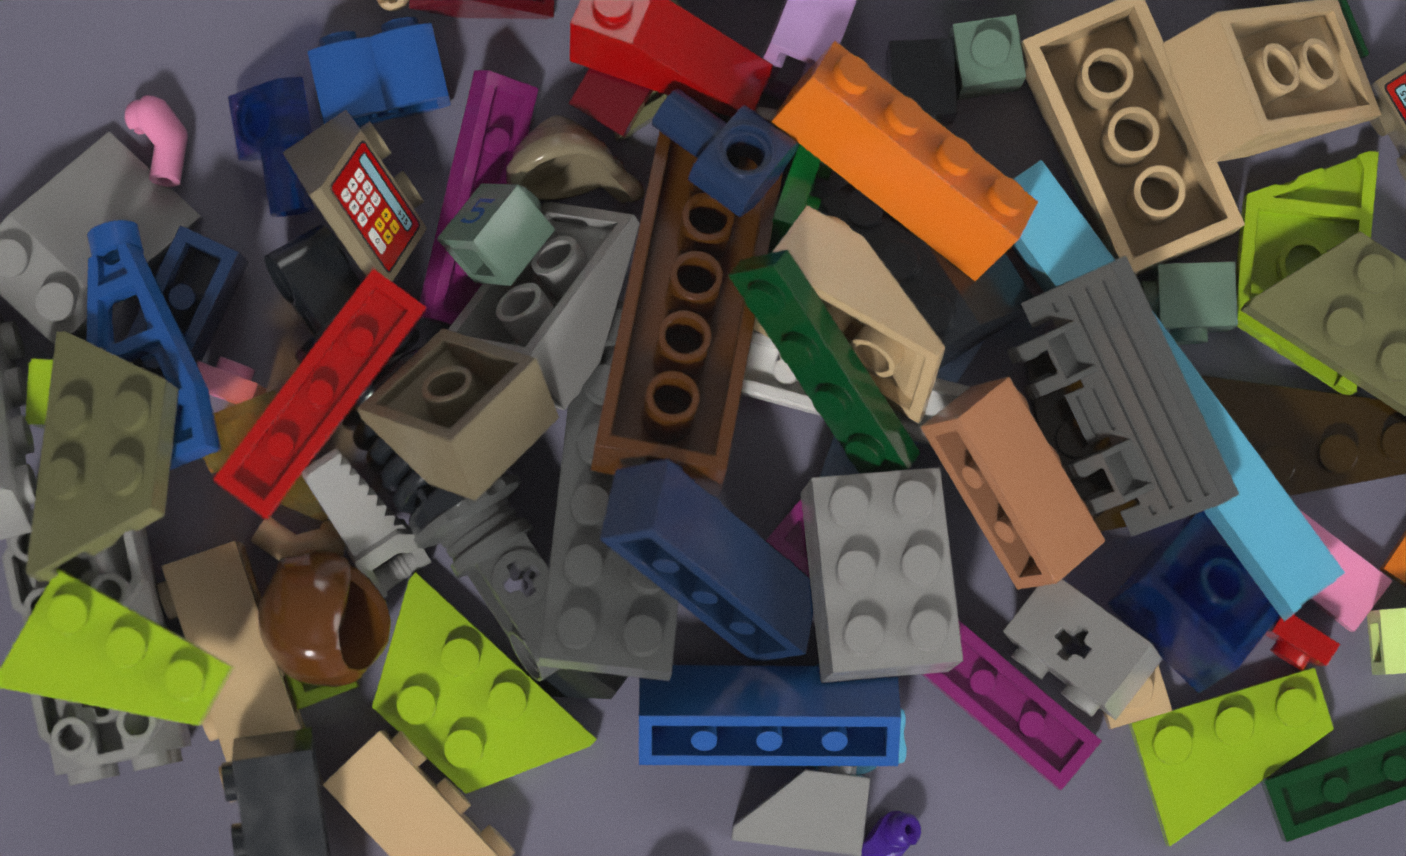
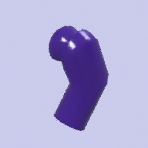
(892, 835)

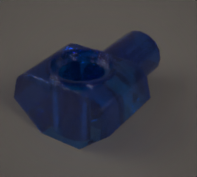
(264, 125)

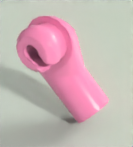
(166, 132)

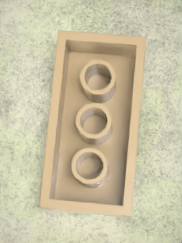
(1127, 136)

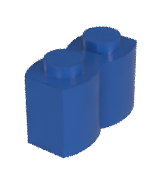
(380, 74)

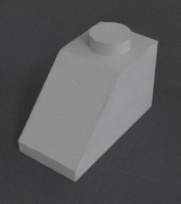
(811, 812)

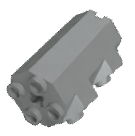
(87, 738)

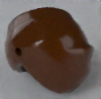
(323, 619)

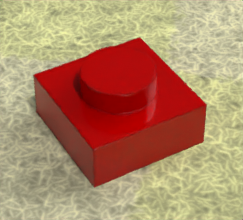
(1301, 643)

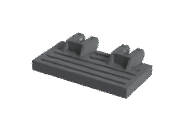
(1129, 395)

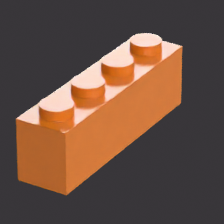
(905, 161)

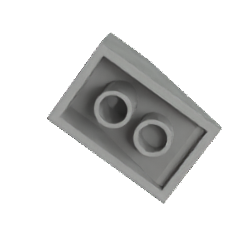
(47, 241)
(561, 299)

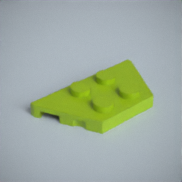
(1294, 226)
(467, 698)

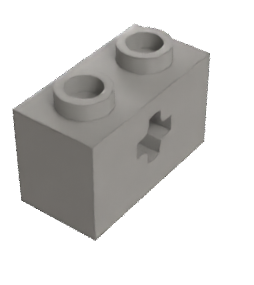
(1112, 669)

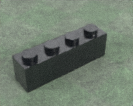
(276, 795)

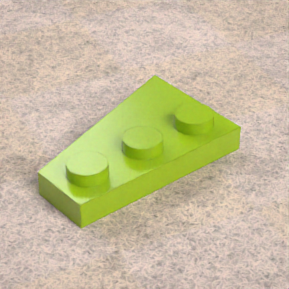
(110, 657)
(1226, 745)

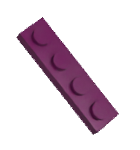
(491, 129)

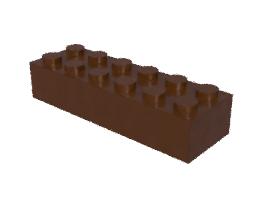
(683, 325)

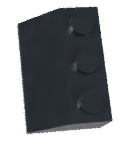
(950, 302)

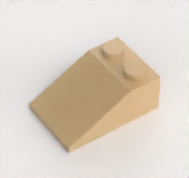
(1269, 77)
(868, 308)

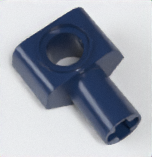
(716, 142)

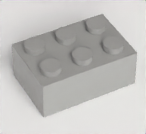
(881, 575)

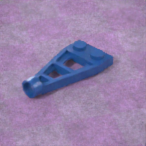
(117, 273)

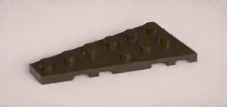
(1300, 434)

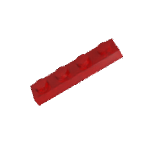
(319, 394)

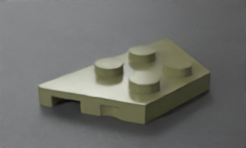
(1346, 314)
(100, 454)

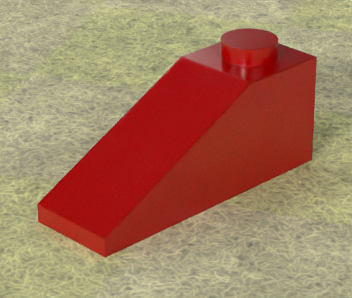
(667, 50)

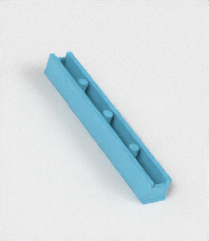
(1262, 520)

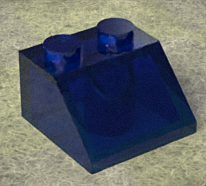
(1196, 604)

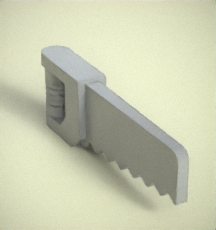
(364, 523)

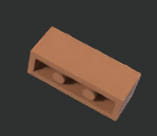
(1013, 483)

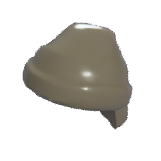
(567, 161)

